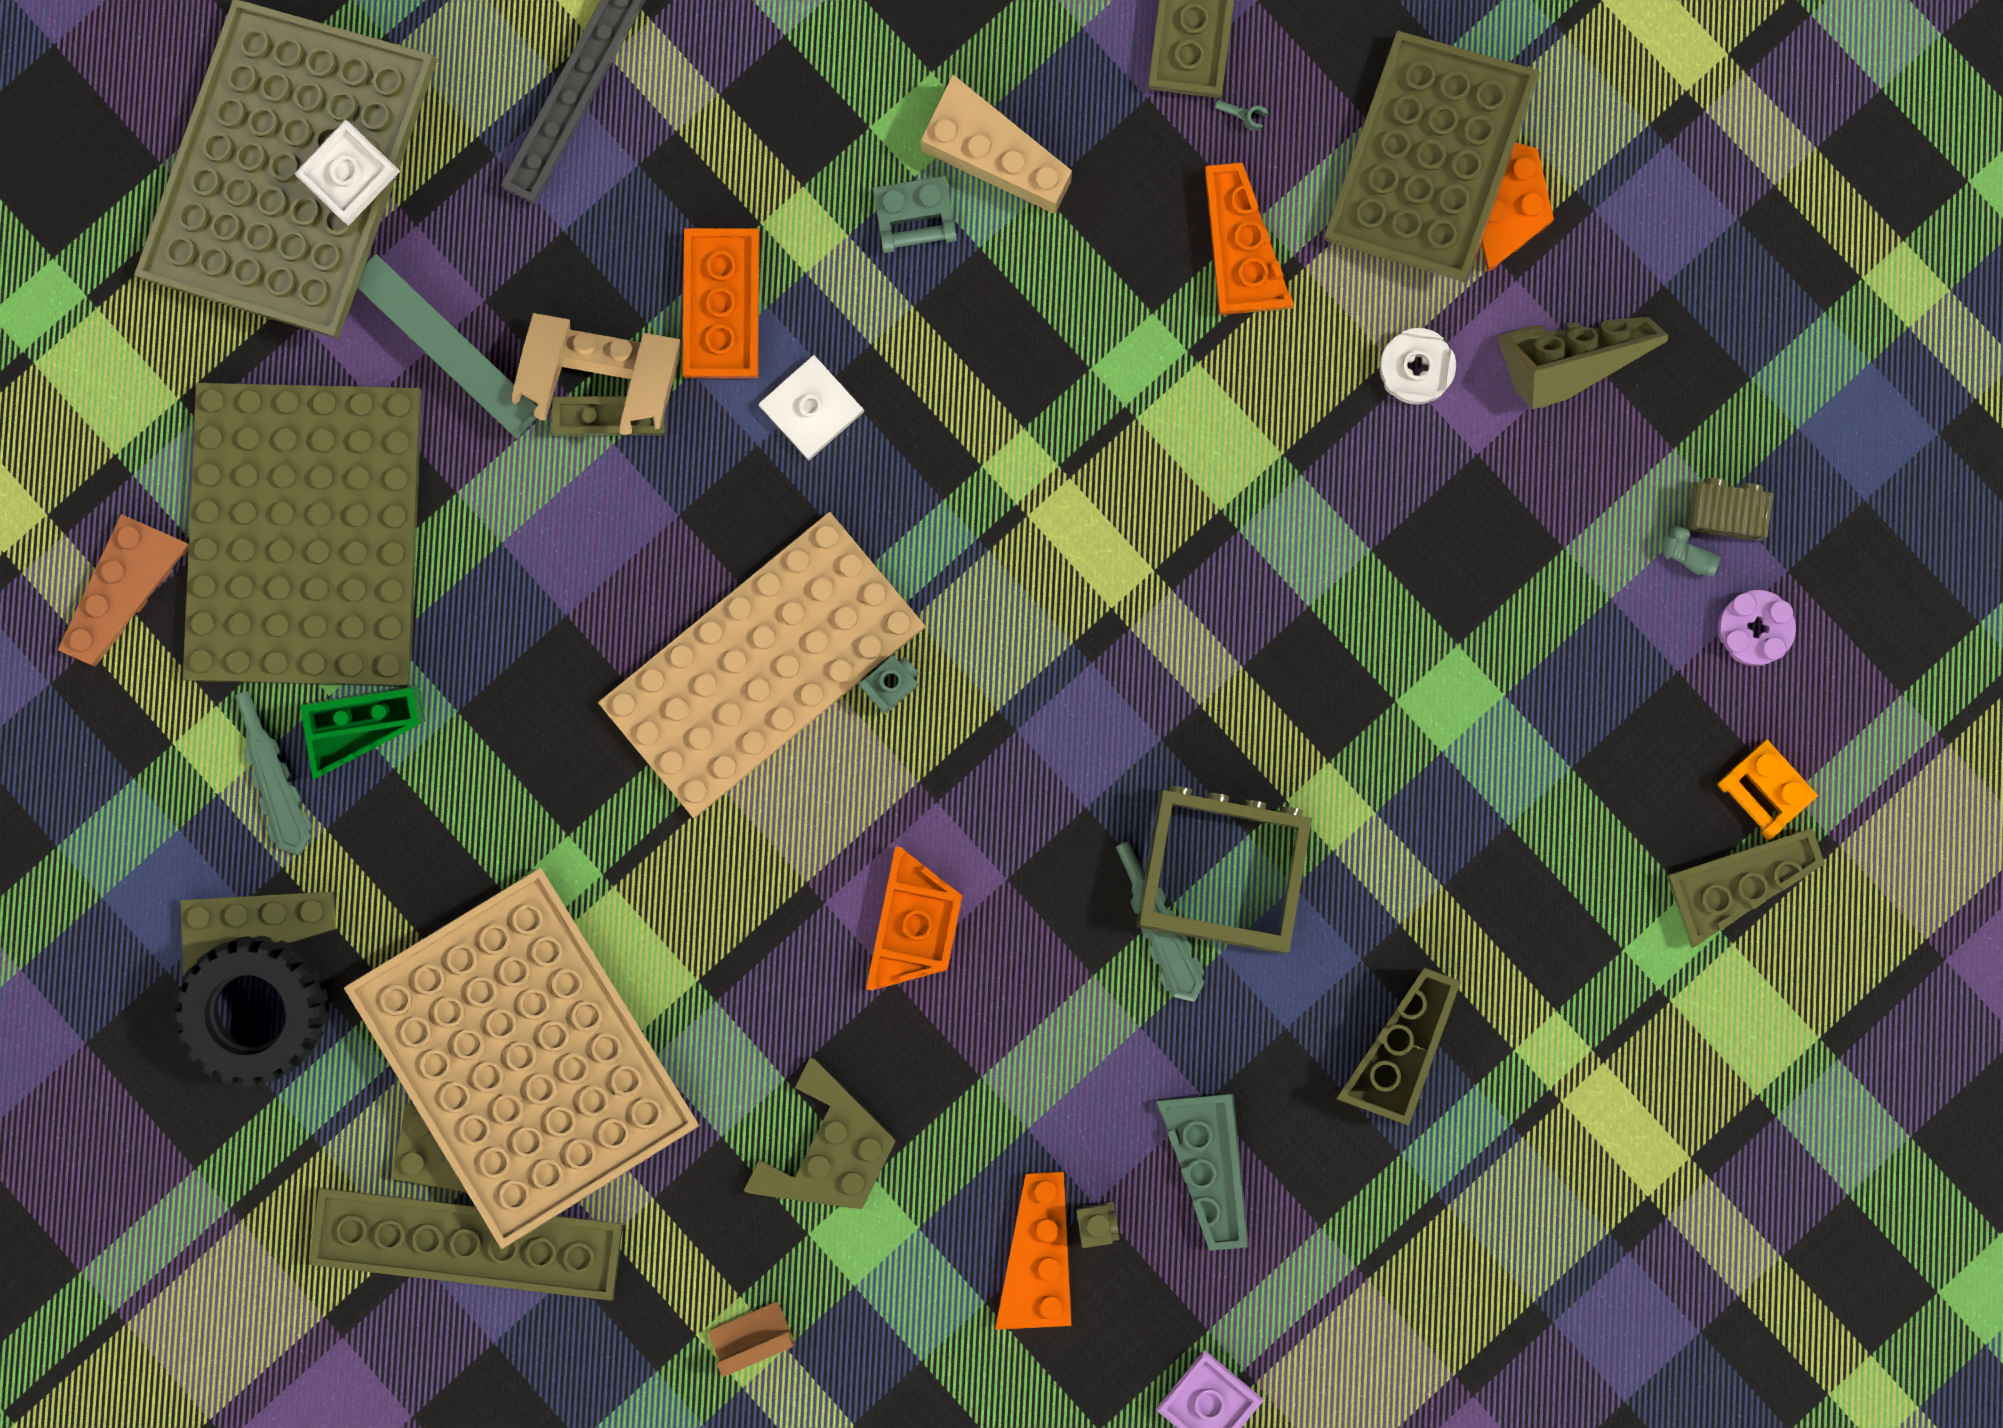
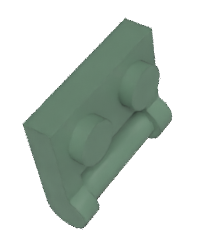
(911, 203)

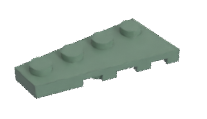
(1208, 1152)

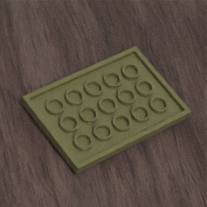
(1432, 156)

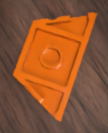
(1520, 207)
(914, 924)

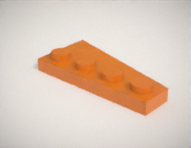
(1243, 257)
(1037, 1269)

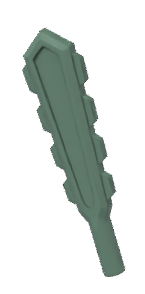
(279, 801)
(1180, 971)

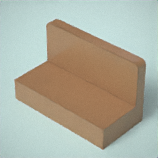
(751, 1338)

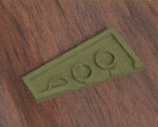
(280, 917)

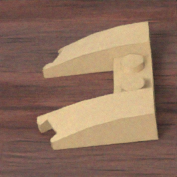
(553, 346)

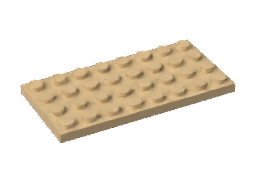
(762, 665)

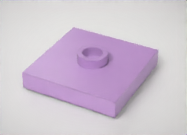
(1209, 1397)

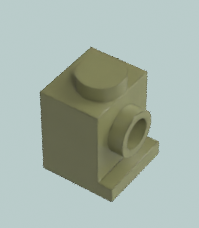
(1097, 1224)

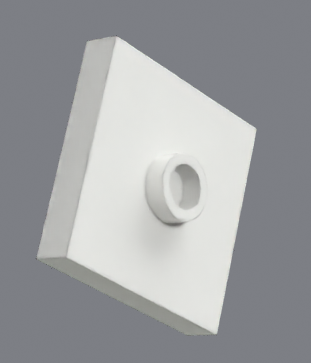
(347, 172)
(811, 407)

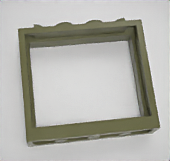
(1198, 929)

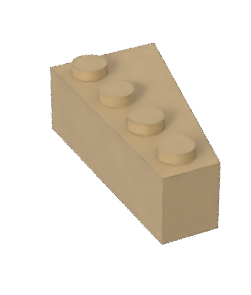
(992, 148)

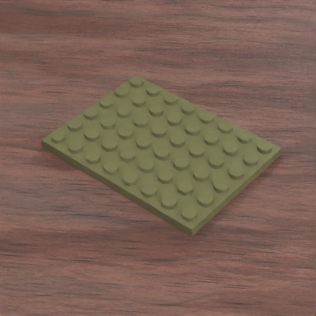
(235, 212)
(302, 534)

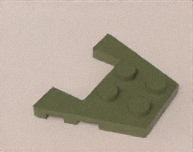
(842, 1156)

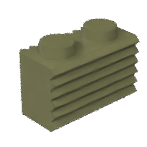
(1730, 510)

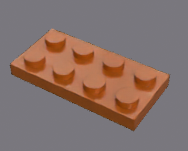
(721, 303)

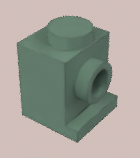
(885, 697)

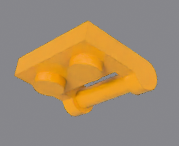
(1776, 781)

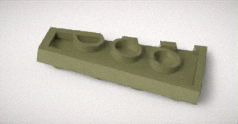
(1733, 885)

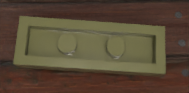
(597, 417)

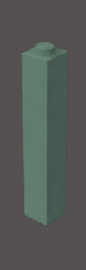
(445, 346)

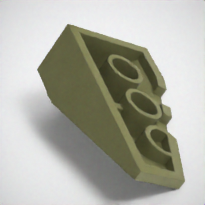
(1562, 363)

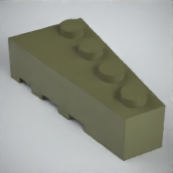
(1401, 1057)

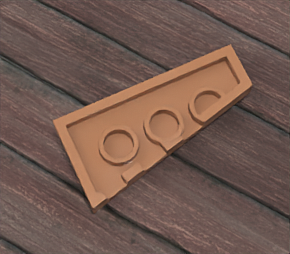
(122, 582)

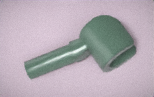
(1243, 113)

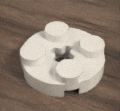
(1434, 352)

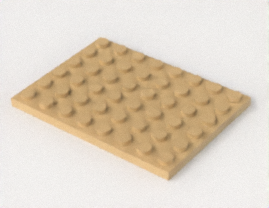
(521, 1058)

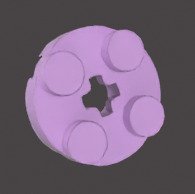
(1775, 615)

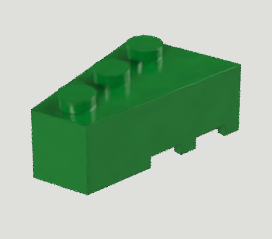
(357, 723)

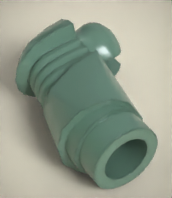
(1694, 558)

